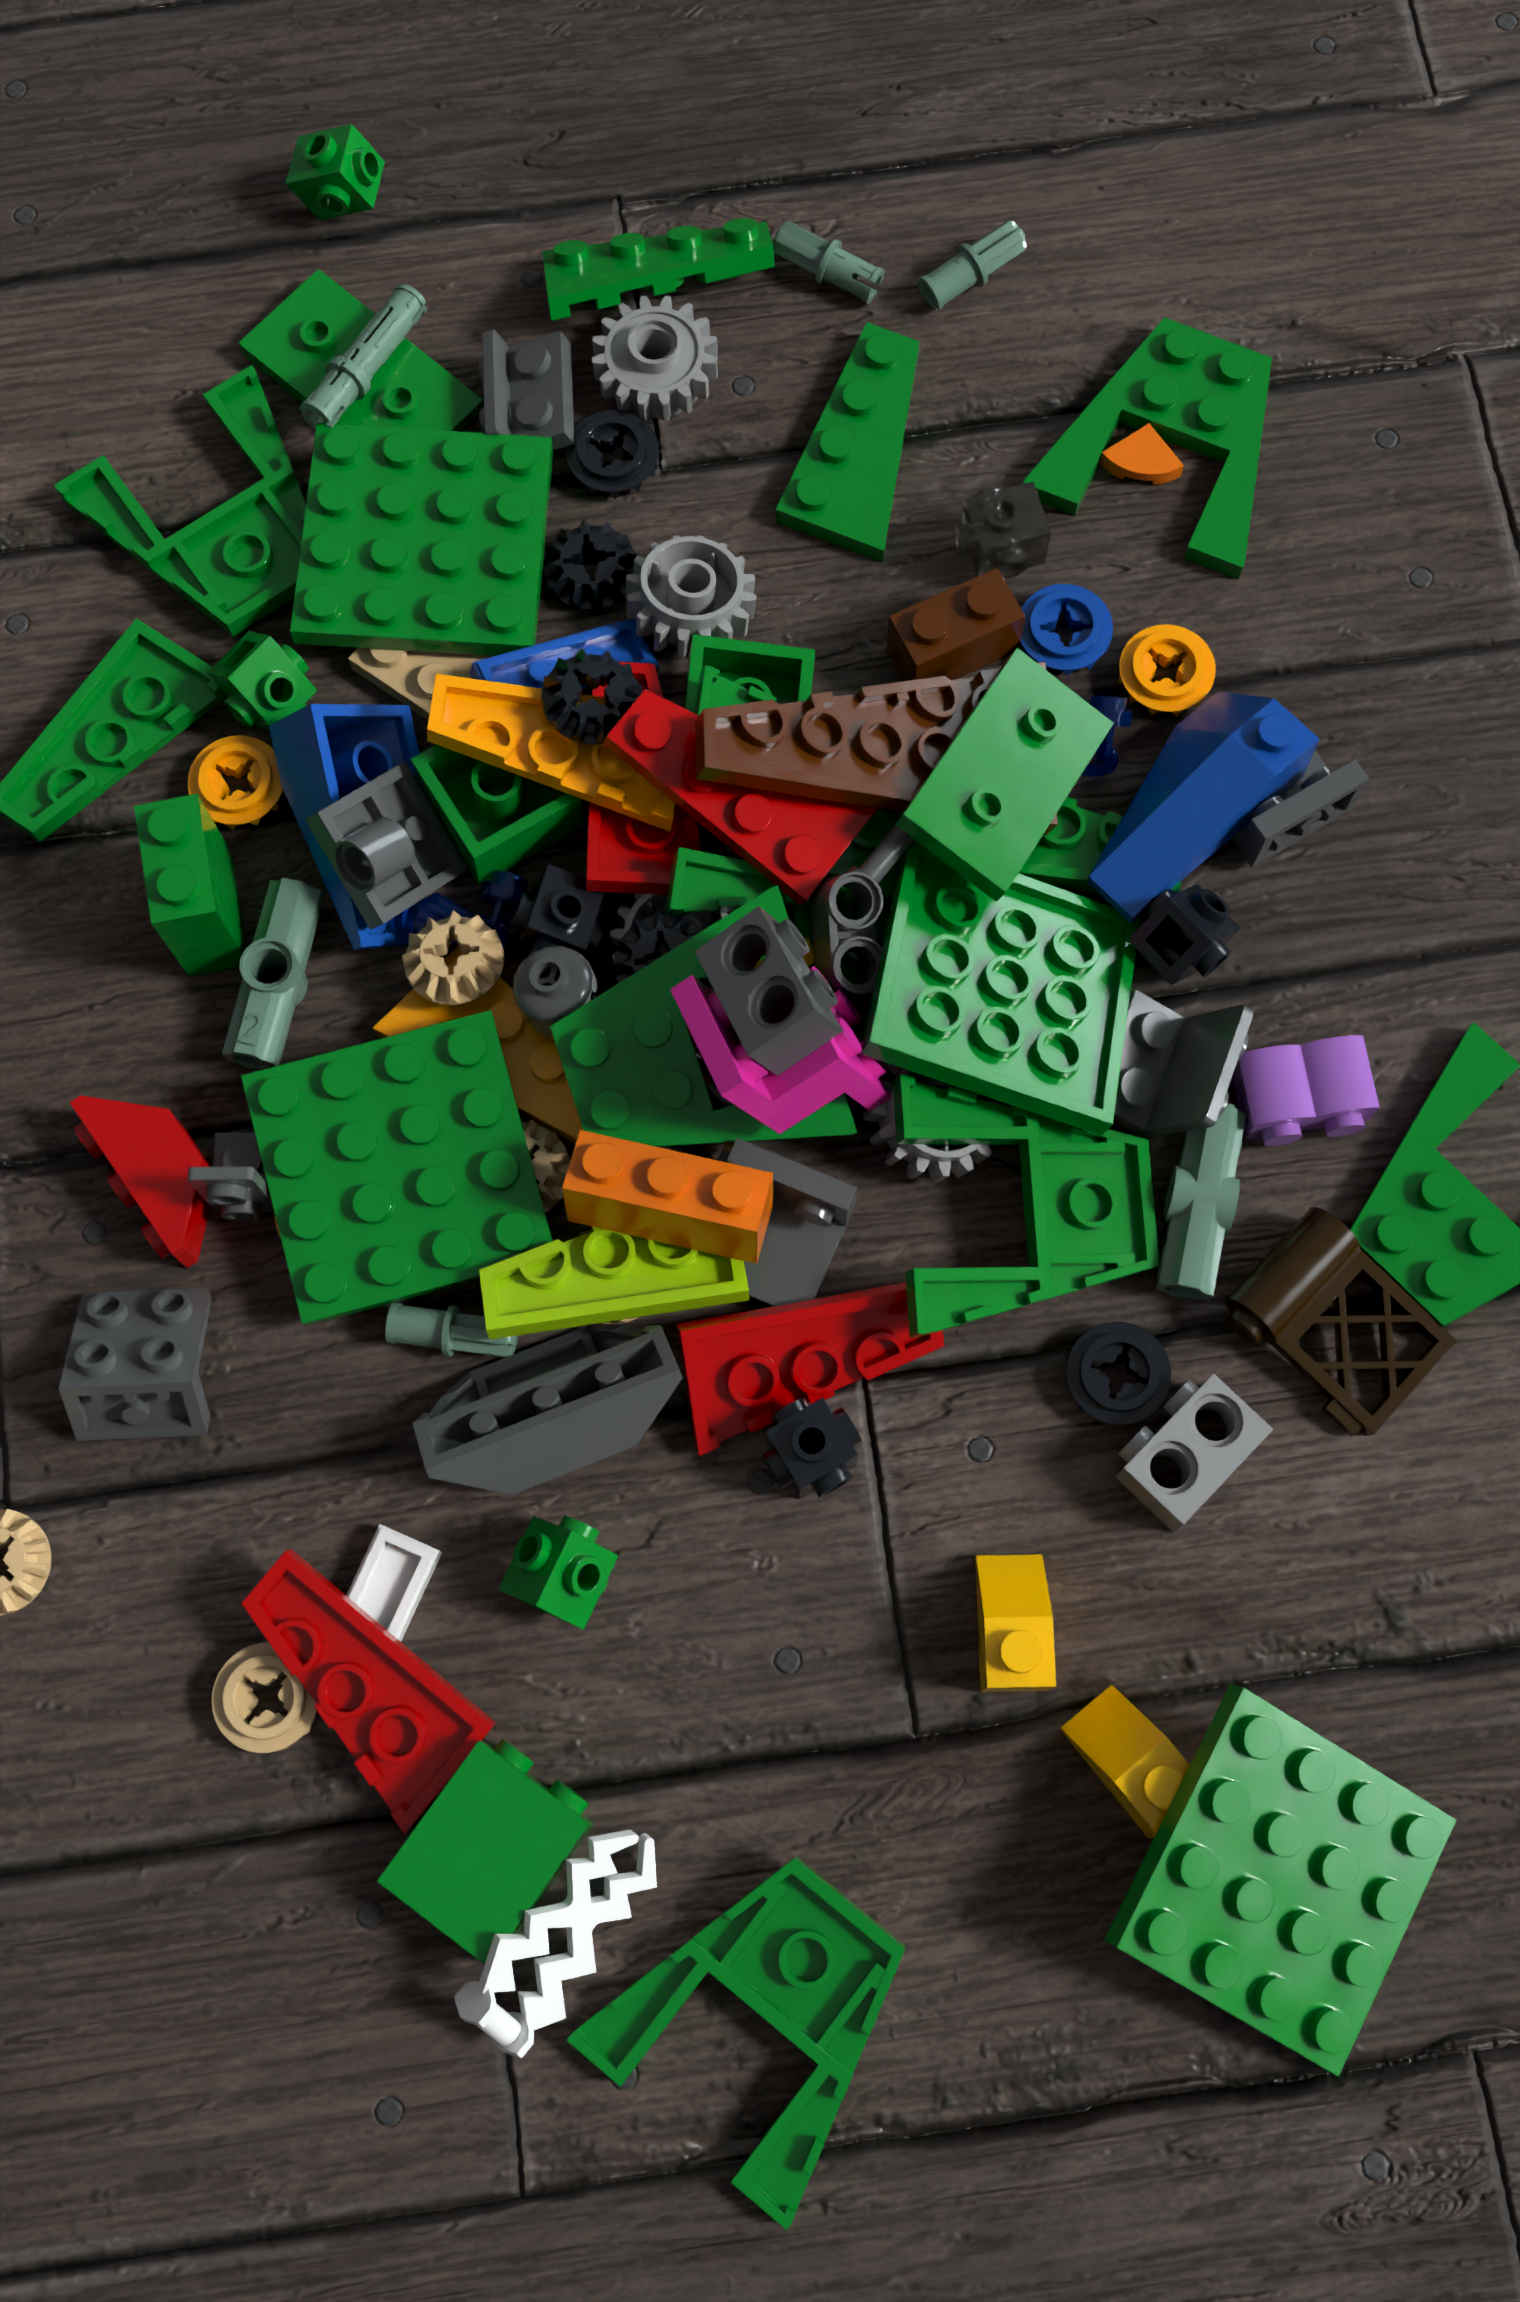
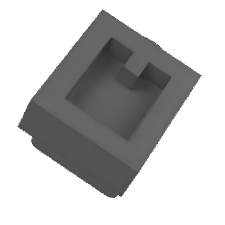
(236, 1181)

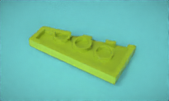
(601, 1281)

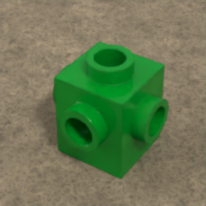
(335, 172)
(262, 680)
(559, 1569)

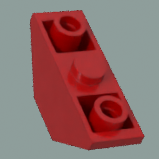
(151, 1170)

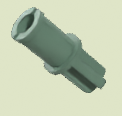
(826, 261)
(972, 264)
(444, 1331)

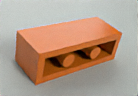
(668, 1196)

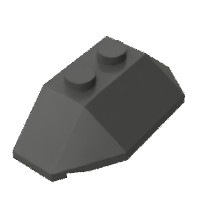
(549, 1408)

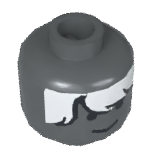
(553, 985)

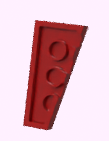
(777, 833)
(376, 1693)

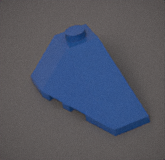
(328, 754)
(1200, 795)

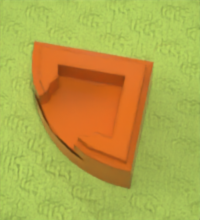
(1142, 457)

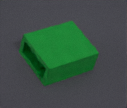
(191, 884)
(487, 1848)

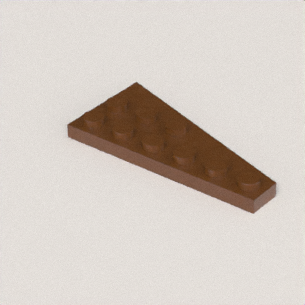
(841, 748)

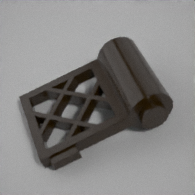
(1299, 1283)

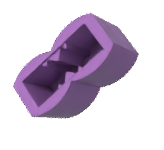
(1305, 1088)

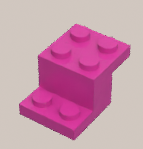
(799, 1090)

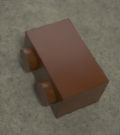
(956, 630)

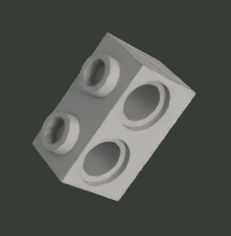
(1201, 1461)

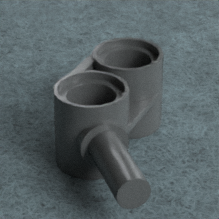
(836, 934)

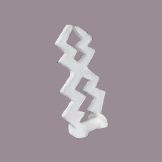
(579, 1915)

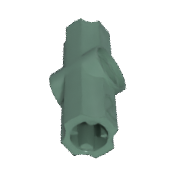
(281, 939)
(1201, 1207)

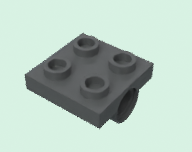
(386, 845)

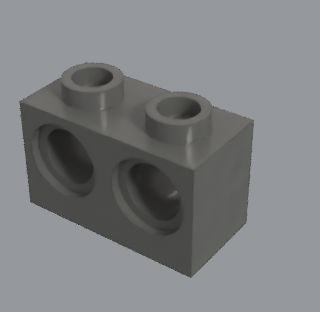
(761, 995)

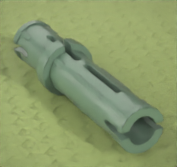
(351, 373)

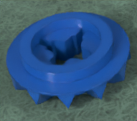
(1084, 614)

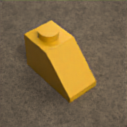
(1014, 1624)
(1128, 1757)

